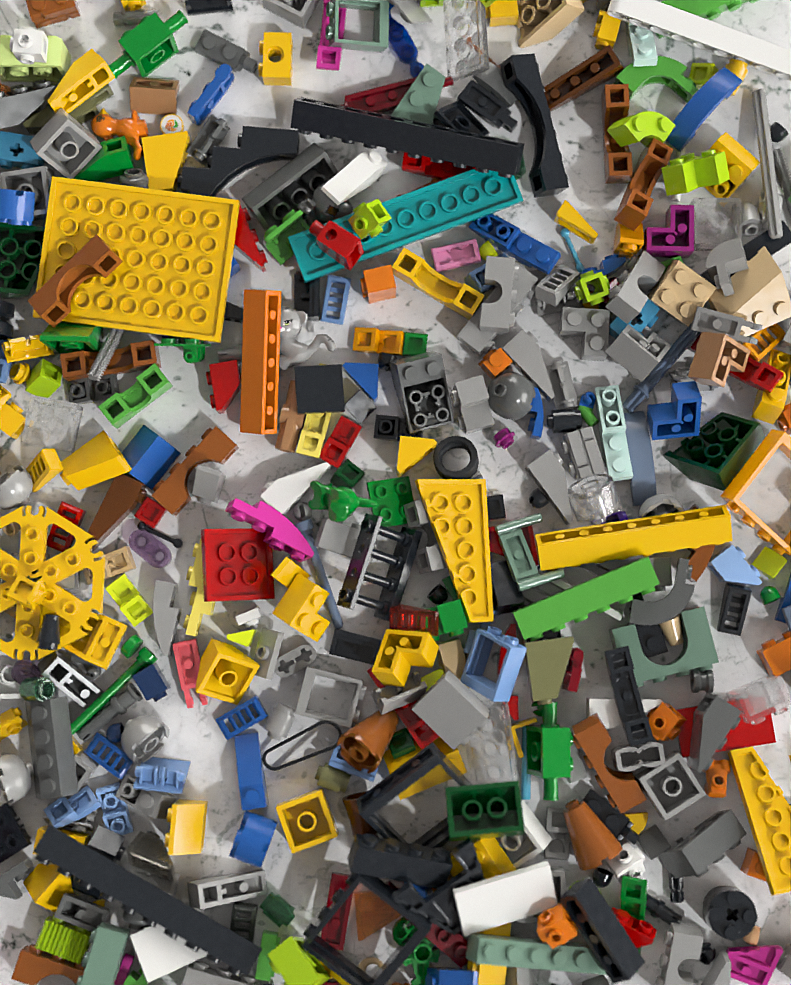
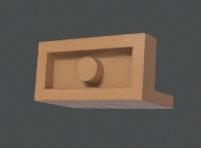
(153, 95)

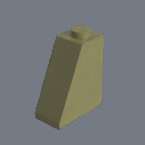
(546, 667)

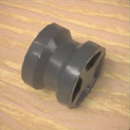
(701, 681)

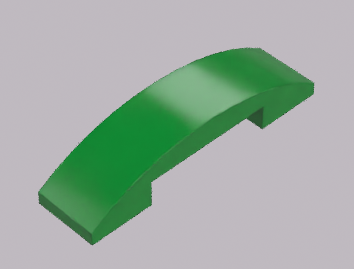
(634, 897)

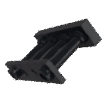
(397, 574)

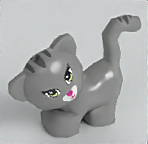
(291, 350)

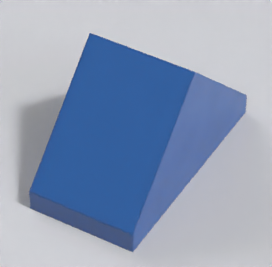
(365, 377)

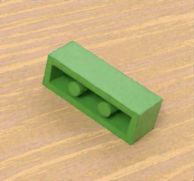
(268, 943)

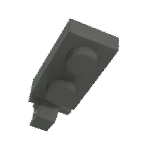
(225, 52)

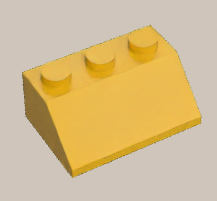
(432, 778)

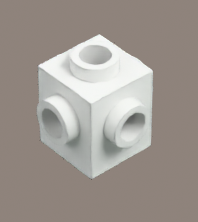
(29, 45)
(627, 863)

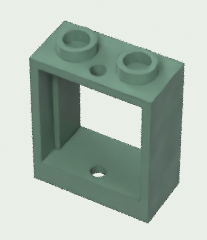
(380, 27)

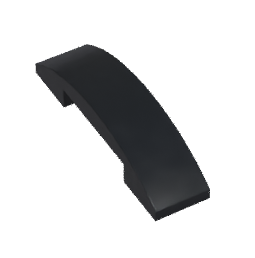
(627, 696)

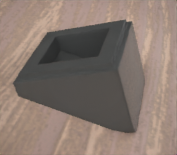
(653, 842)

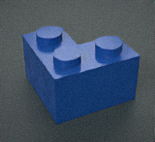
(677, 417)

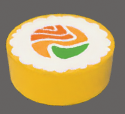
(171, 123)

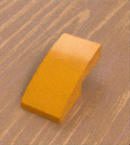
(376, 341)

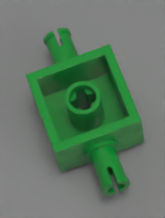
(148, 44)
(549, 751)

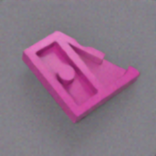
(754, 963)

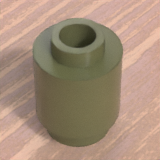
(332, 778)

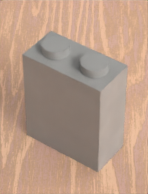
(452, 710)

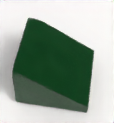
(347, 475)

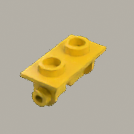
(24, 349)
(11, 722)

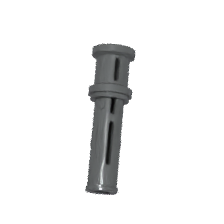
(117, 705)

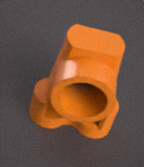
(717, 774)

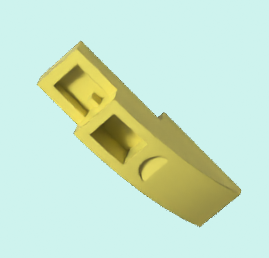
(195, 577)

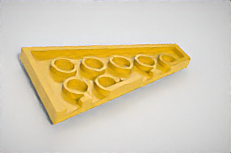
(461, 528)
(767, 816)

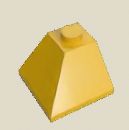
(225, 672)

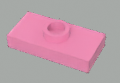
(456, 255)

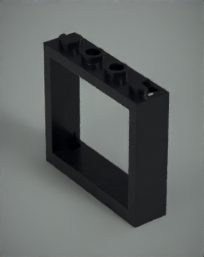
(399, 781)
(342, 965)

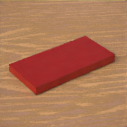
(742, 736)

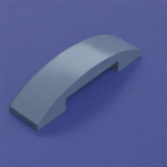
(641, 457)

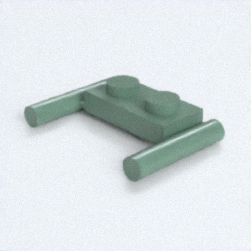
(519, 555)

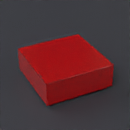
(150, 512)

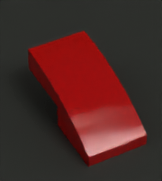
(340, 441)

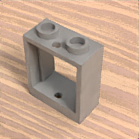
(306, 690)

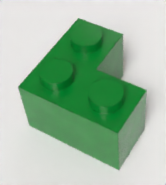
(450, 619)

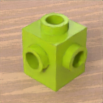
(369, 219)
(600, 284)

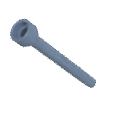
(306, 530)

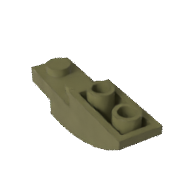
(82, 113)

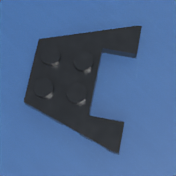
(441, 904)

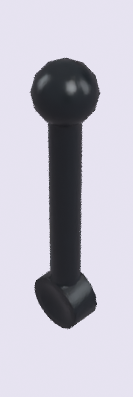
(176, 542)

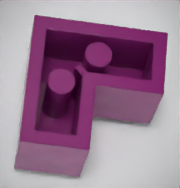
(675, 238)

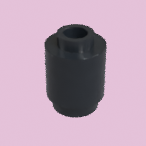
(564, 420)

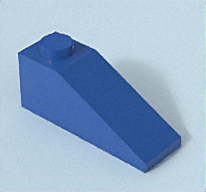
(250, 772)

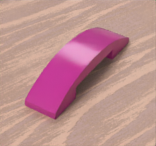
(330, 57)

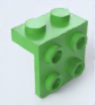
(277, 240)

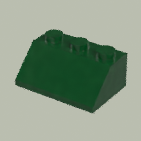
(484, 811)

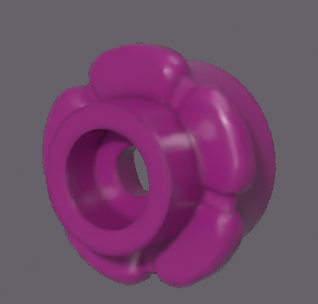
(504, 438)

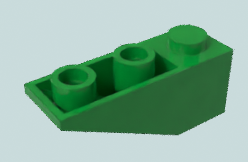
(108, 162)

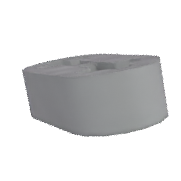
(292, 655)

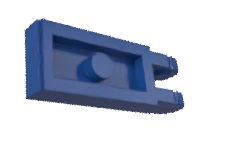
(211, 94)

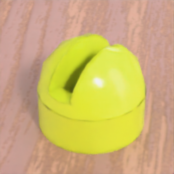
(487, 250)

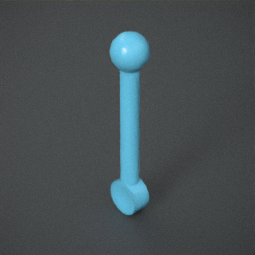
(565, 233)

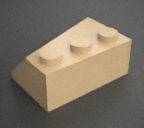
(545, 19)
(758, 294)

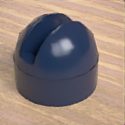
(115, 732)

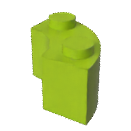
(641, 128)

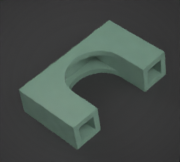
(697, 648)

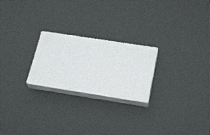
(505, 898)

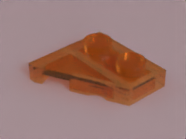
(372, 913)

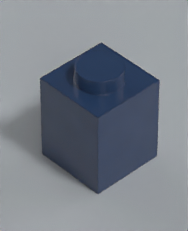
(152, 683)

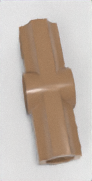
(289, 423)

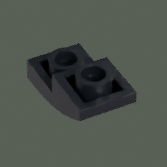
(391, 428)

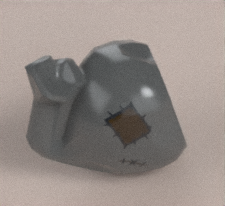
(323, 208)

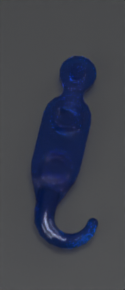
(403, 45)

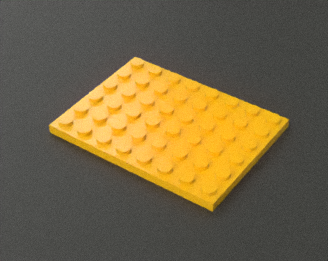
(171, 251)

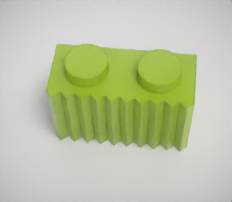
(63, 939)

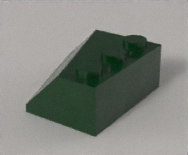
(19, 258)
(718, 451)

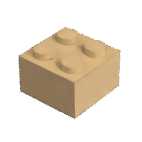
(681, 292)

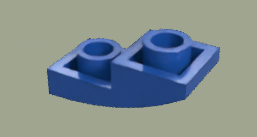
(608, 266)
(536, 424)

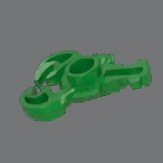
(420, 956)

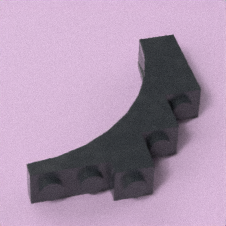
(254, 148)

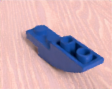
(515, 244)

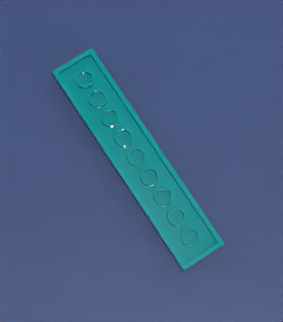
(416, 217)

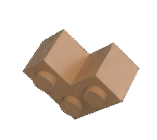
(715, 357)

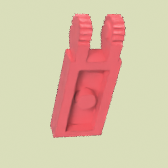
(187, 662)

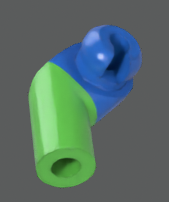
(586, 408)

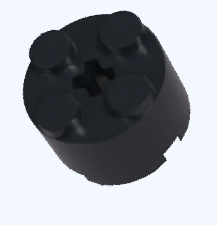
(742, 907)

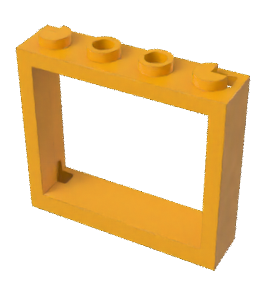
(773, 441)

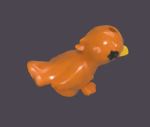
(132, 128)

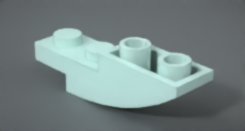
(641, 46)
(612, 432)

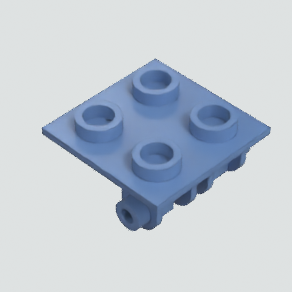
(162, 775)

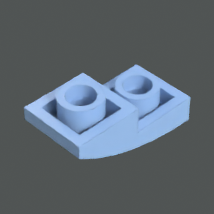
(115, 811)

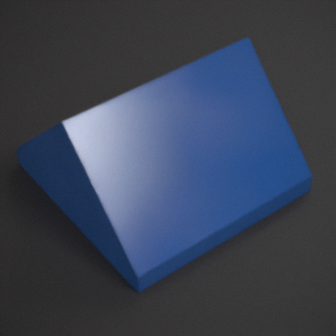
(149, 456)

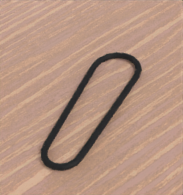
(295, 736)

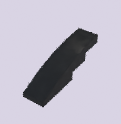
(757, 243)

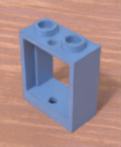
(478, 658)

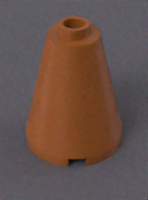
(368, 740)
(589, 836)

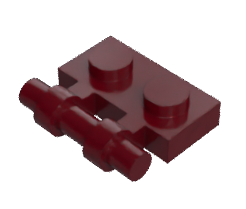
(573, 671)

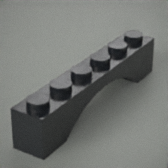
(524, 82)

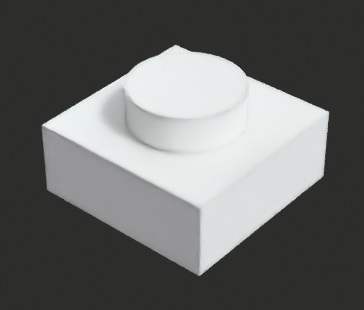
(249, 618)

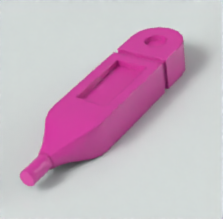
(124, 969)

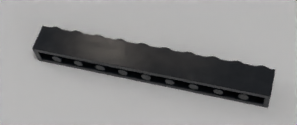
(407, 136)
(148, 900)

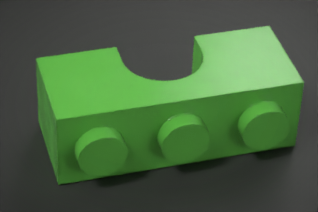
(126, 405)

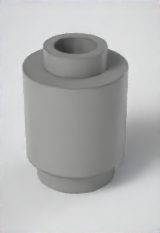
(750, 219)
(280, 721)

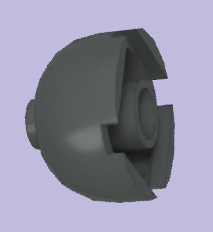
(511, 395)

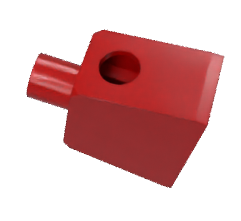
(337, 243)

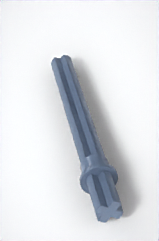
(644, 388)

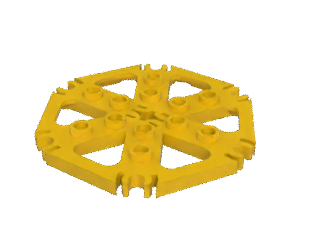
(52, 571)

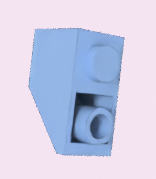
(732, 568)

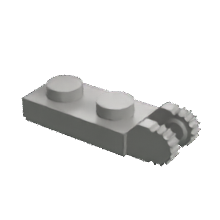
(718, 322)

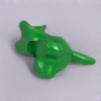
(339, 501)

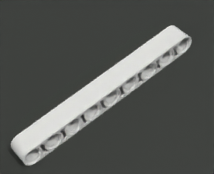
(704, 35)

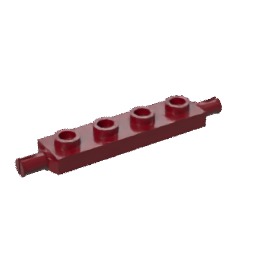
(383, 97)
(451, 945)

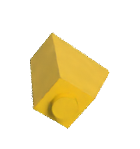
(165, 159)
(94, 463)

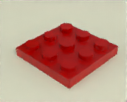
(236, 565)

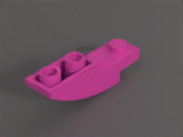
(279, 531)

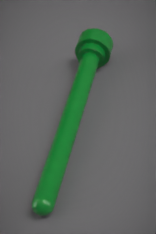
(144, 659)

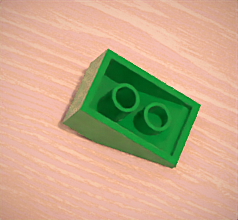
(72, 338)

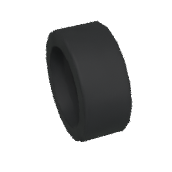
(452, 443)

